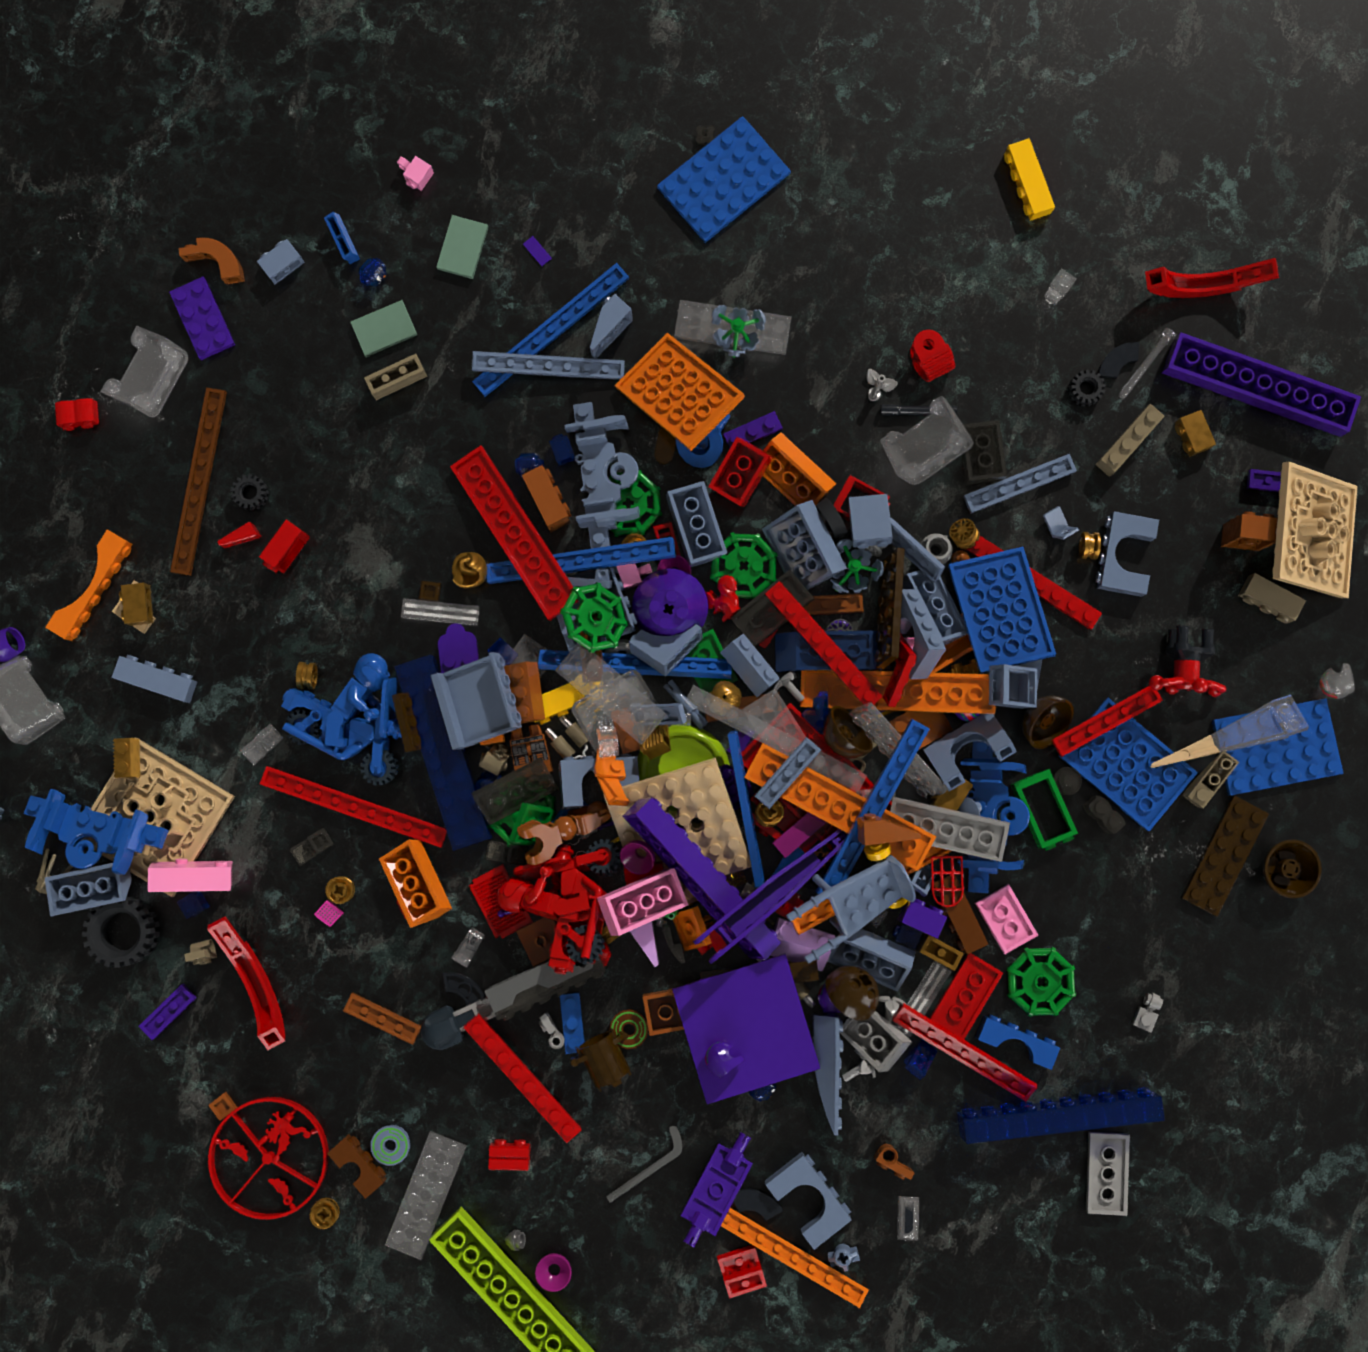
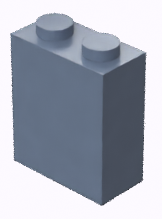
(870, 521)

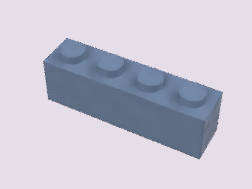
(154, 679)

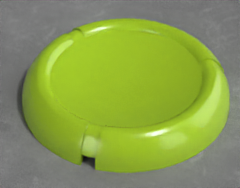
(688, 747)

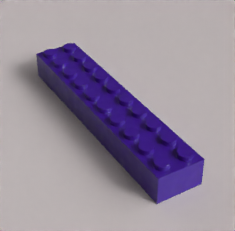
(1261, 384)
(696, 872)

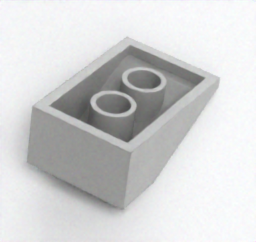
(876, 1040)

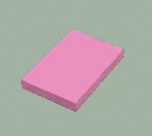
(1006, 919)

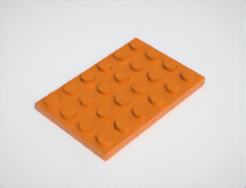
(679, 391)

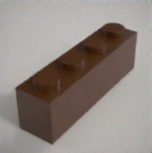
(961, 918)

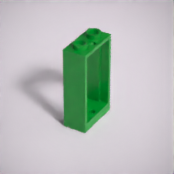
(1064, 837)

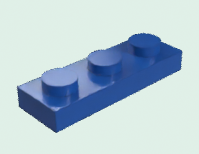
(572, 1021)

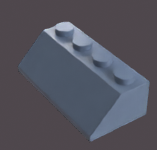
(696, 524)
(939, 605)
(86, 889)
(880, 957)

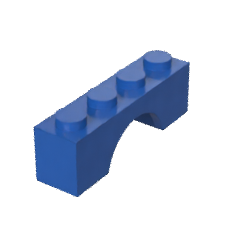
(1040, 1051)

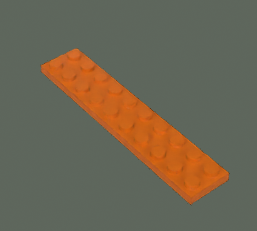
(935, 694)
(835, 803)

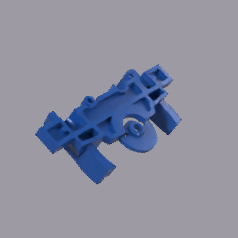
(992, 795)
(110, 832)

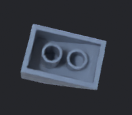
(613, 319)

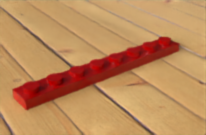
(1048, 590)
(823, 644)
(964, 1052)
(522, 1077)

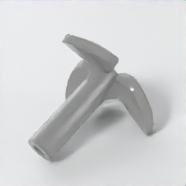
(880, 383)
(785, 681)
(891, 1006)
(863, 1068)

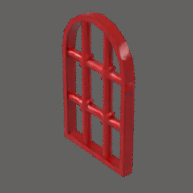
(953, 888)

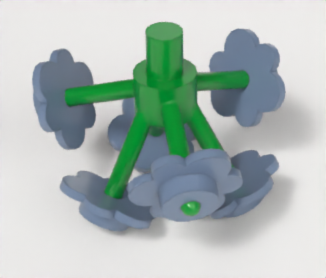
(738, 322)
(858, 562)

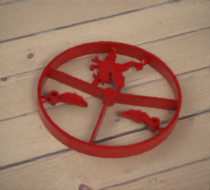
(282, 1126)

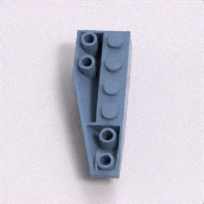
(828, 1048)

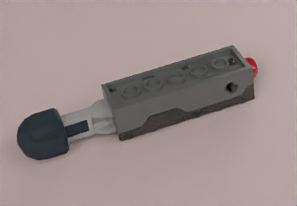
(445, 1027)

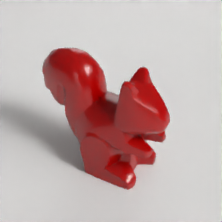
(727, 601)

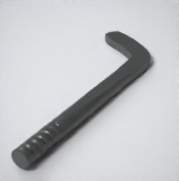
(675, 1152)

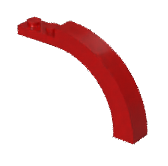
(1179, 285)
(263, 999)

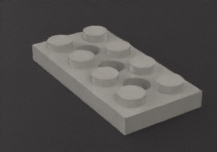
(1118, 1182)

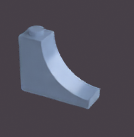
(664, 651)

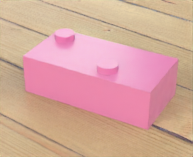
(190, 876)
(642, 901)

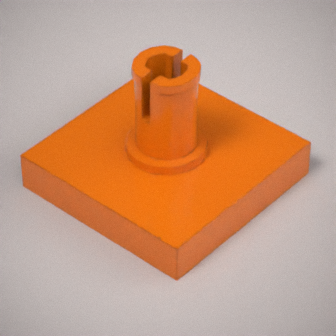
(690, 926)

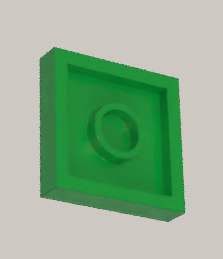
(526, 813)

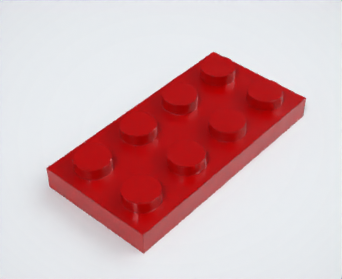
(966, 995)

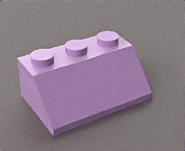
(799, 946)

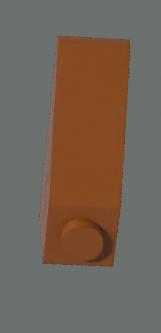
(878, 830)

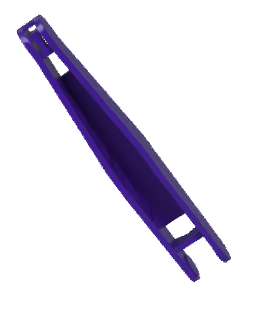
(770, 895)

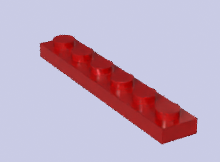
(1106, 720)

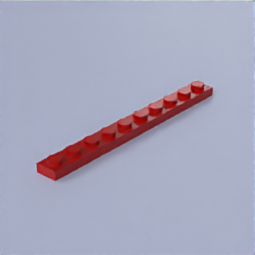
(354, 806)

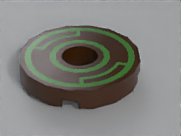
(637, 1020)

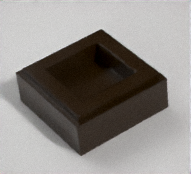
(430, 591)

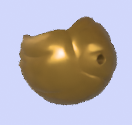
(469, 570)
(728, 689)

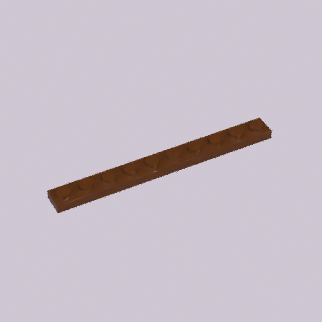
(198, 481)

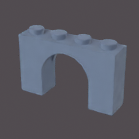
(1111, 574)
(927, 641)
(981, 729)
(572, 772)
(833, 1213)

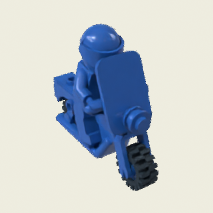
(341, 732)

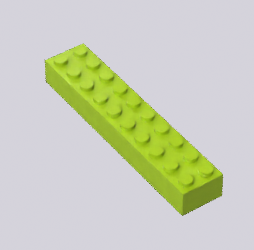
(505, 1287)

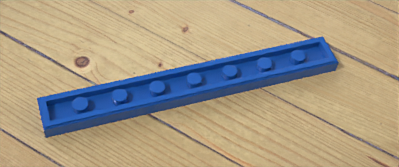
(746, 808)

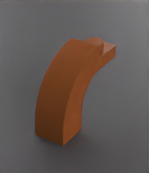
(208, 248)

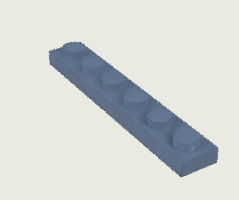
(1019, 483)

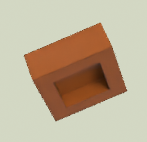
(222, 1106)

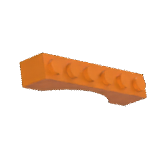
(111, 553)

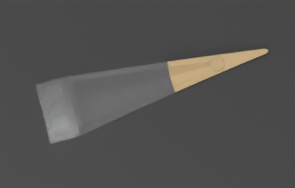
(1267, 724)

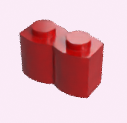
(76, 413)

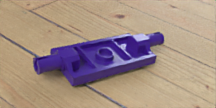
(716, 1189)

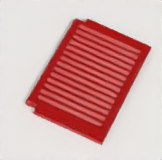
(485, 892)

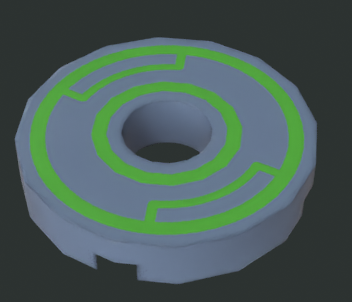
(379, 1149)

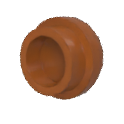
(959, 555)

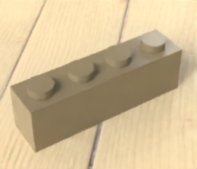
(1129, 440)

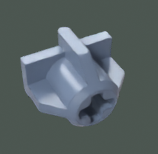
(843, 1256)

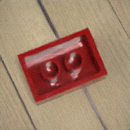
(740, 471)

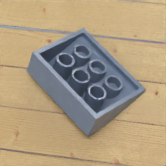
(804, 545)

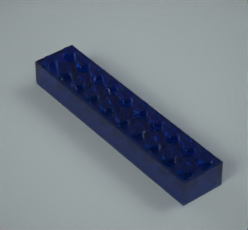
(446, 767)
(1060, 1115)

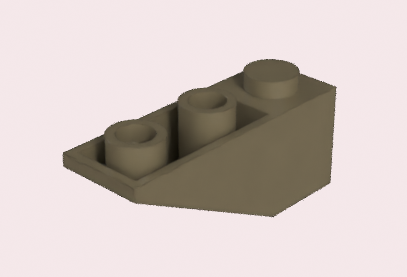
(1210, 780)

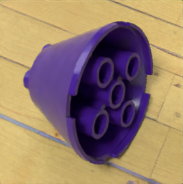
(670, 588)

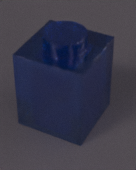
(562, 449)
(193, 904)

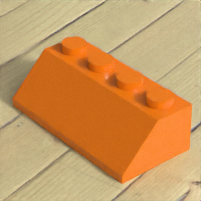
(795, 473)
(415, 883)

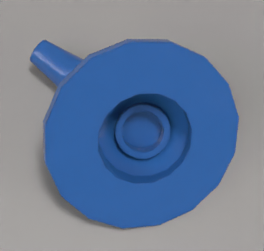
(707, 451)

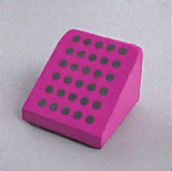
(328, 913)

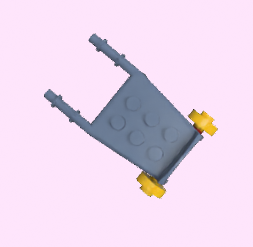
(861, 896)

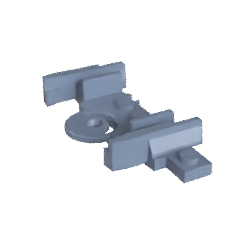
(597, 456)

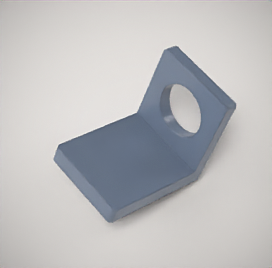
(1057, 524)

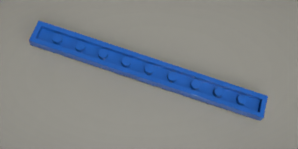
(558, 323)
(593, 558)
(625, 662)
(877, 801)

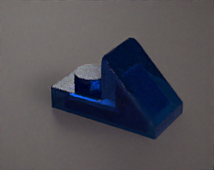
(816, 716)
(920, 1059)

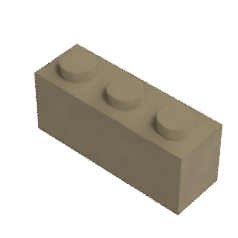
(395, 376)
(1271, 598)

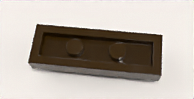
(407, 722)

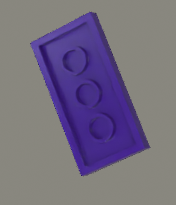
(202, 318)

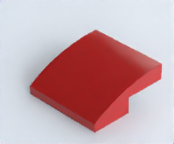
(741, 1271)

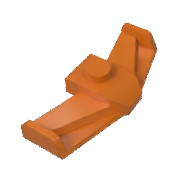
(609, 773)

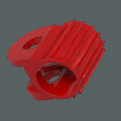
(932, 362)

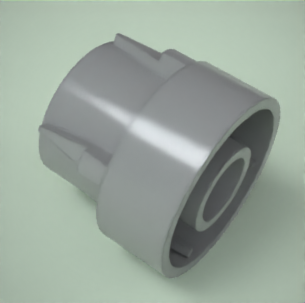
(942, 543)

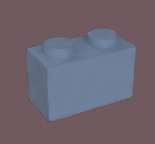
(280, 261)

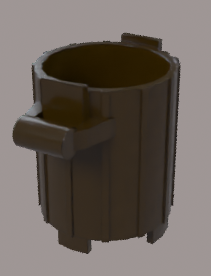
(603, 1058)

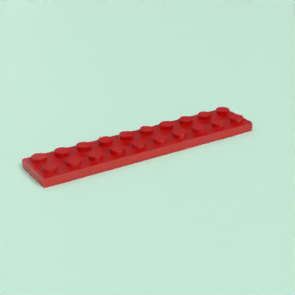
(514, 531)

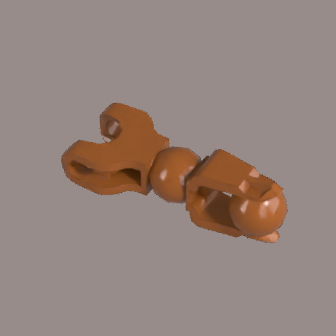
(564, 828)

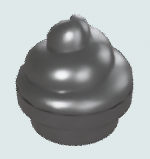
(515, 1240)

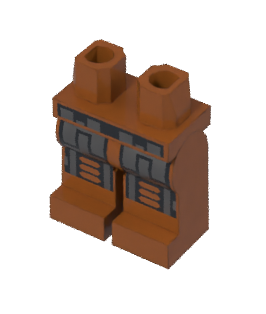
(526, 747)

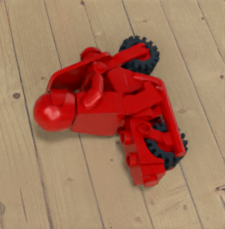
(574, 911)

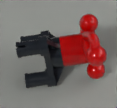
(1187, 664)

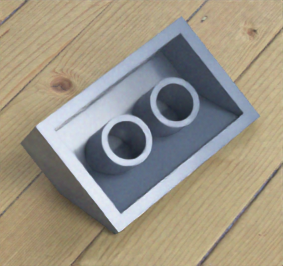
(750, 665)

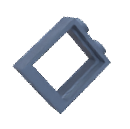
(1000, 686)

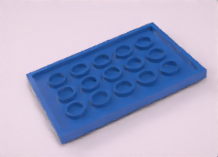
(723, 179)
(1001, 609)
(1288, 760)
(1121, 770)

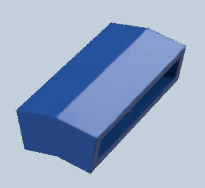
(334, 218)

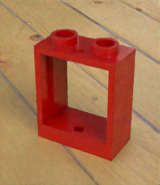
(856, 483)
(284, 547)

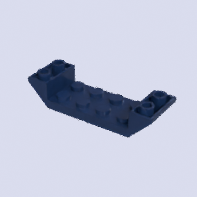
(795, 654)

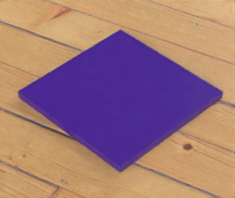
(757, 1015)

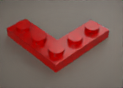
(901, 673)

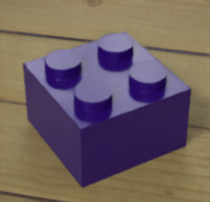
(922, 918)

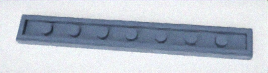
(547, 365)

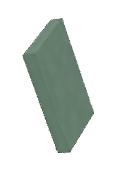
(462, 247)
(384, 328)

